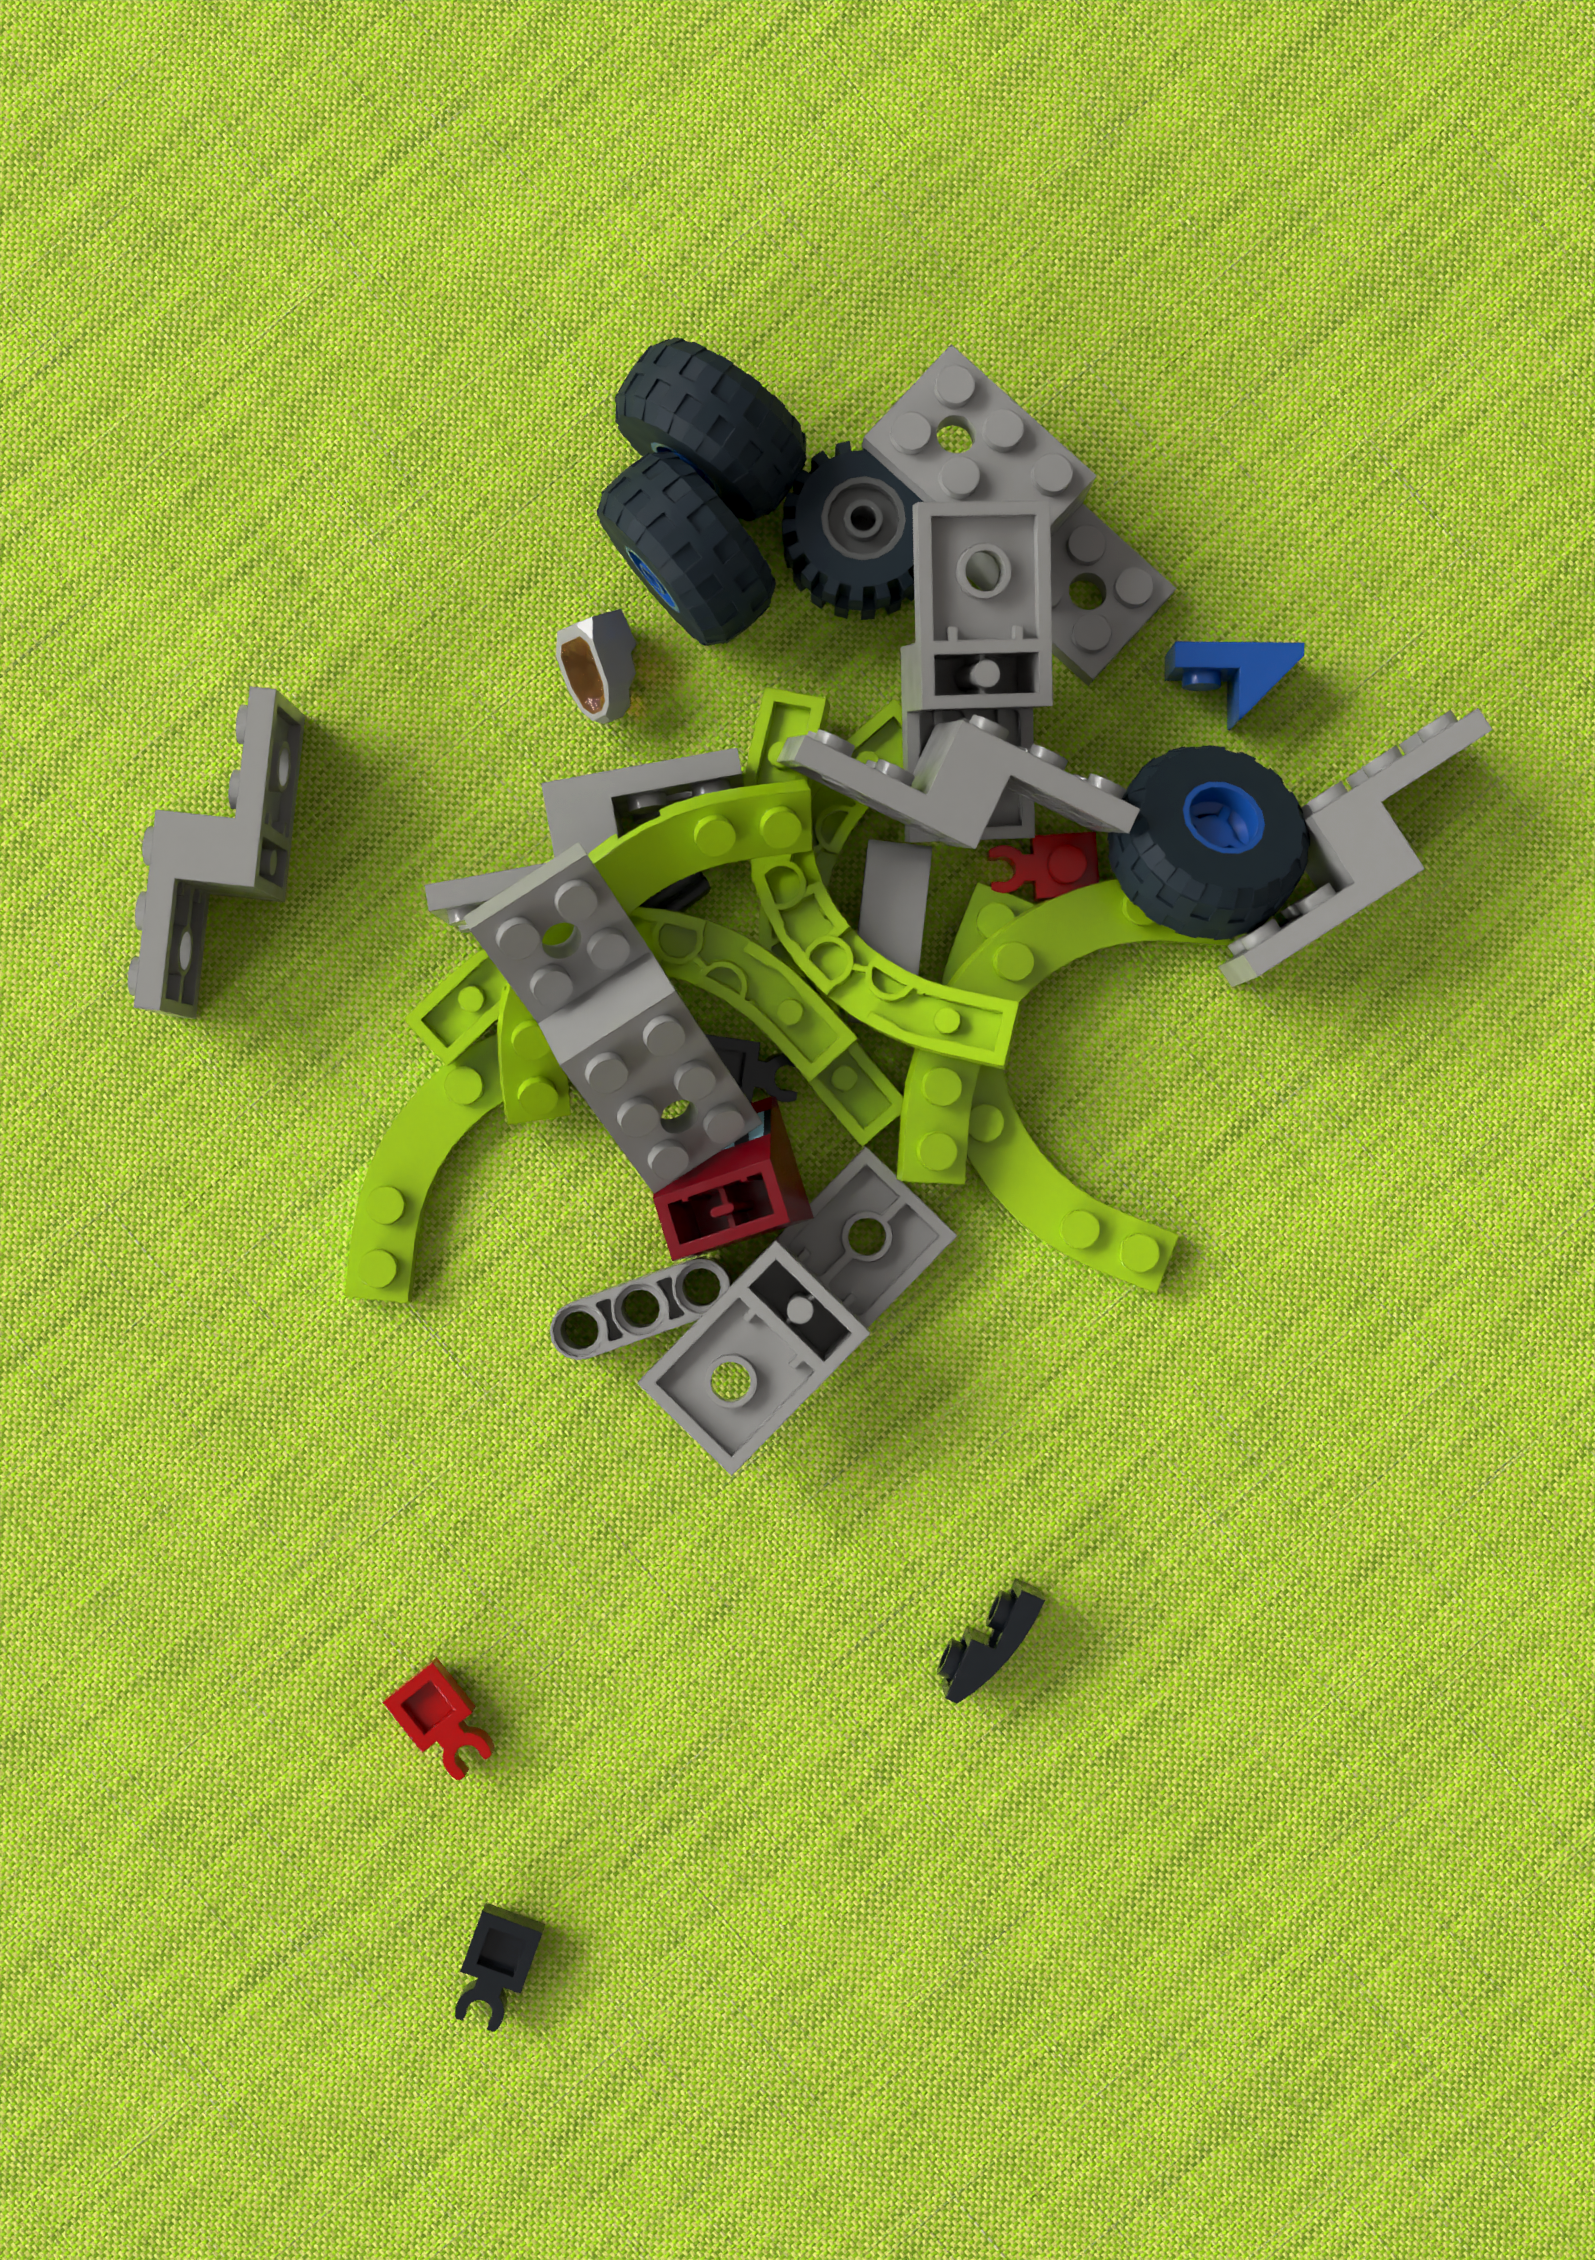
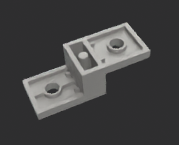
(1019, 462)
(975, 646)
(960, 781)
(591, 811)
(1353, 846)
(217, 856)
(613, 1018)
(797, 1311)

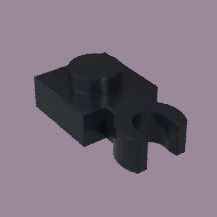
(749, 1072)
(499, 1959)

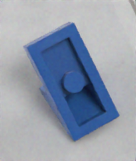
(1245, 666)

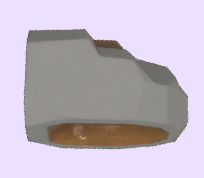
(598, 665)

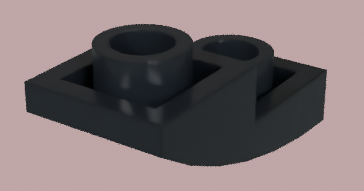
(979, 1656)

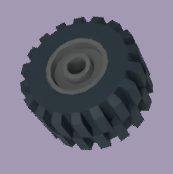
(850, 533)

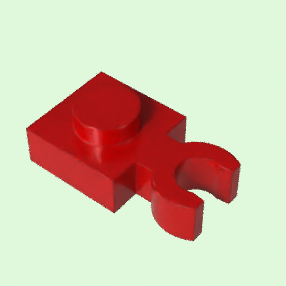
(1054, 866)
(433, 1710)

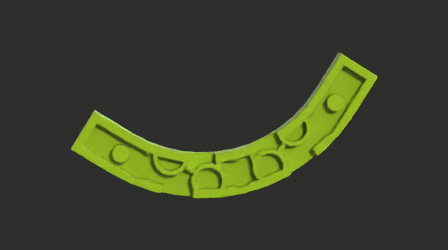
(679, 843)
(688, 950)
(832, 953)
(1009, 967)
(851, 1083)
(407, 1168)
(1017, 1169)

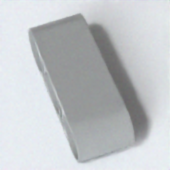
(894, 902)
(610, 1312)

